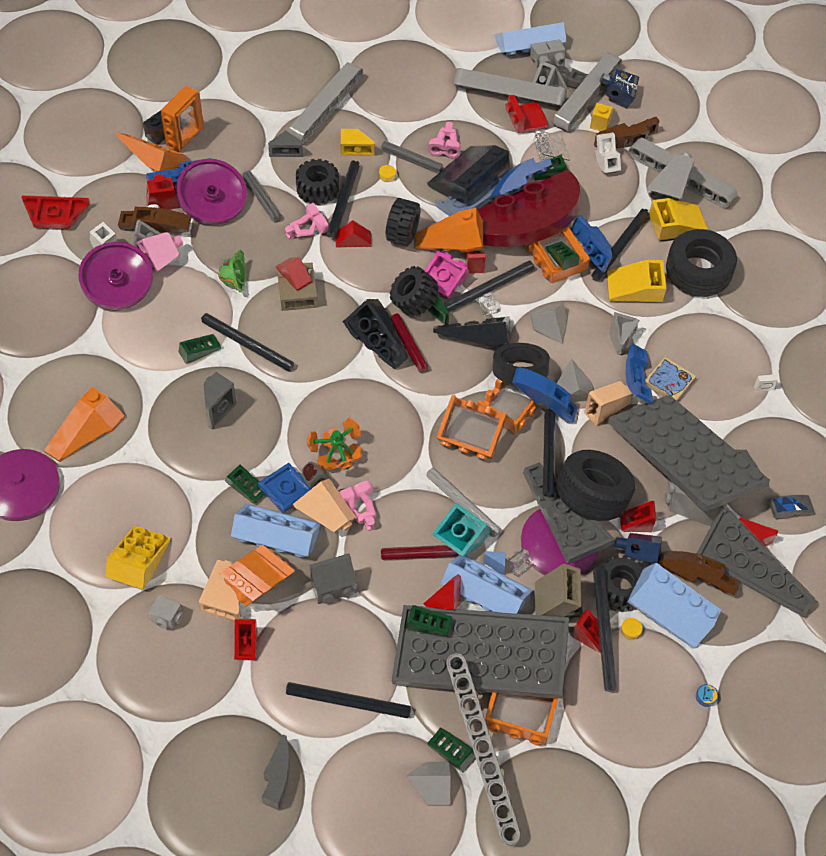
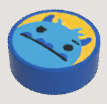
(706, 695)

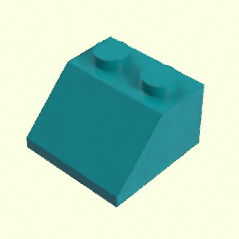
(461, 531)

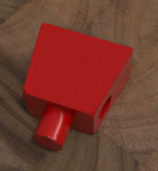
(162, 193)

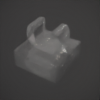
(489, 304)
(520, 562)

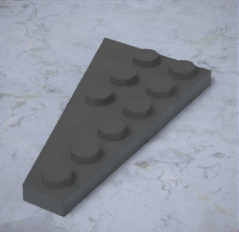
(573, 533)
(752, 562)

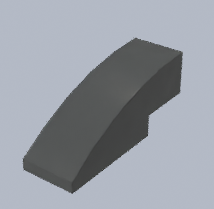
(277, 775)

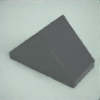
(285, 146)

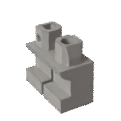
(549, 52)

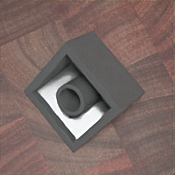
(219, 398)
(333, 579)

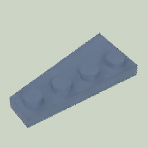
(453, 206)

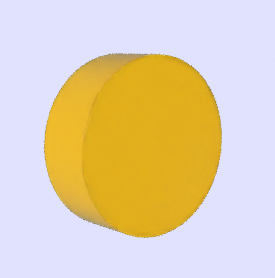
(387, 173)
(631, 628)

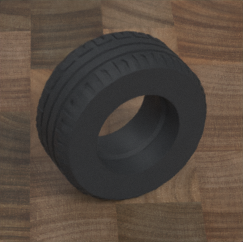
(705, 245)
(595, 485)

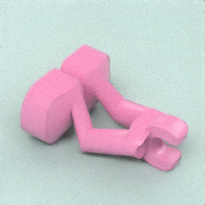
(450, 148)
(317, 219)
(361, 491)

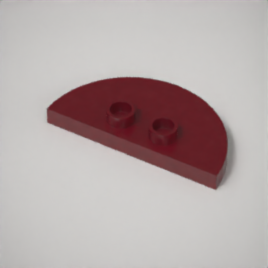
(533, 212)

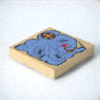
(670, 379)

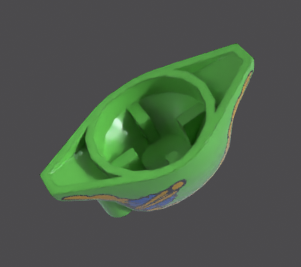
(233, 271)

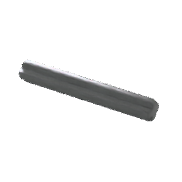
(412, 156)
(261, 196)

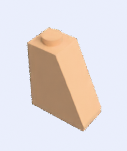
(607, 401)
(326, 506)
(219, 597)

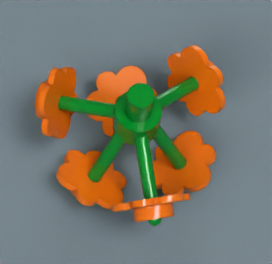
(335, 440)

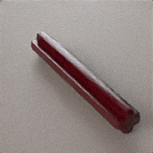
(409, 343)
(417, 552)

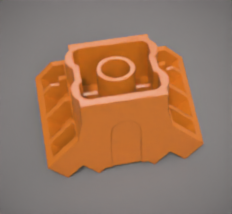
(256, 574)

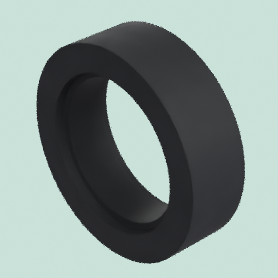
(519, 352)

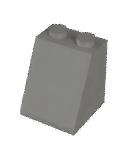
(673, 178)
(683, 505)

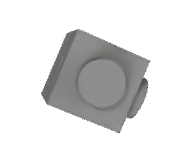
(166, 612)

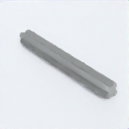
(454, 494)

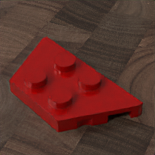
(54, 211)

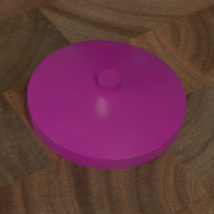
(211, 191)
(115, 275)
(26, 484)
(543, 548)

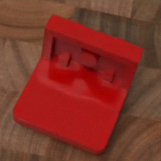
(525, 116)

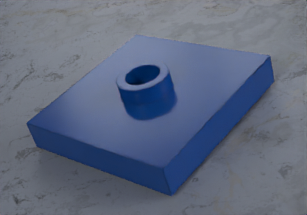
(284, 487)

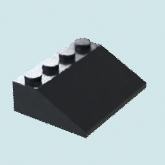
(471, 172)

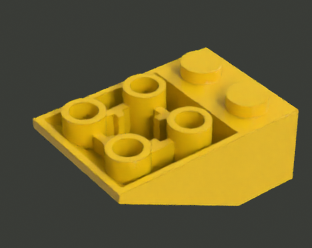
(675, 217)
(637, 282)
(136, 557)

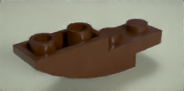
(627, 136)
(157, 218)
(693, 565)

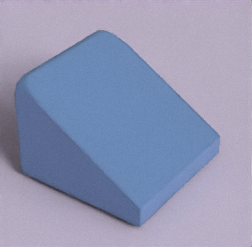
(495, 560)

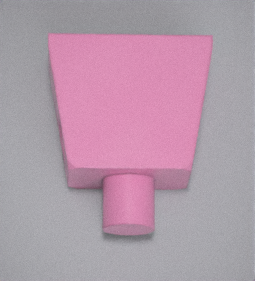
(160, 249)

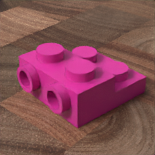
(447, 273)

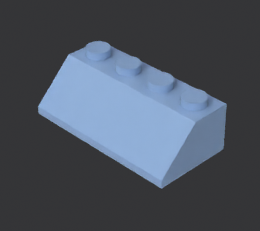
(523, 38)
(275, 530)
(487, 587)
(674, 605)

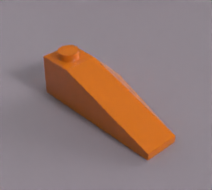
(152, 154)
(459, 232)
(88, 420)

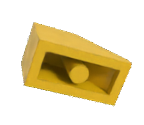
(601, 117)
(356, 143)

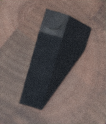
(375, 329)
(489, 332)

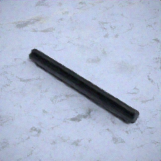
(343, 199)
(623, 240)
(489, 286)
(247, 342)
(549, 453)
(604, 629)
(348, 700)

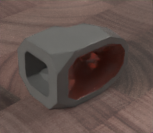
(313, 474)

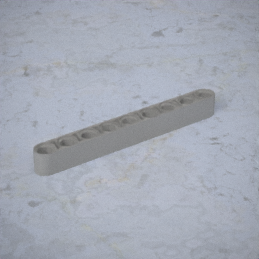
(489, 757)

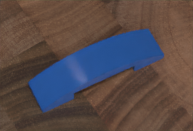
(636, 361)

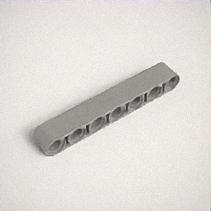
(508, 86)
(586, 92)
(325, 102)
(699, 181)

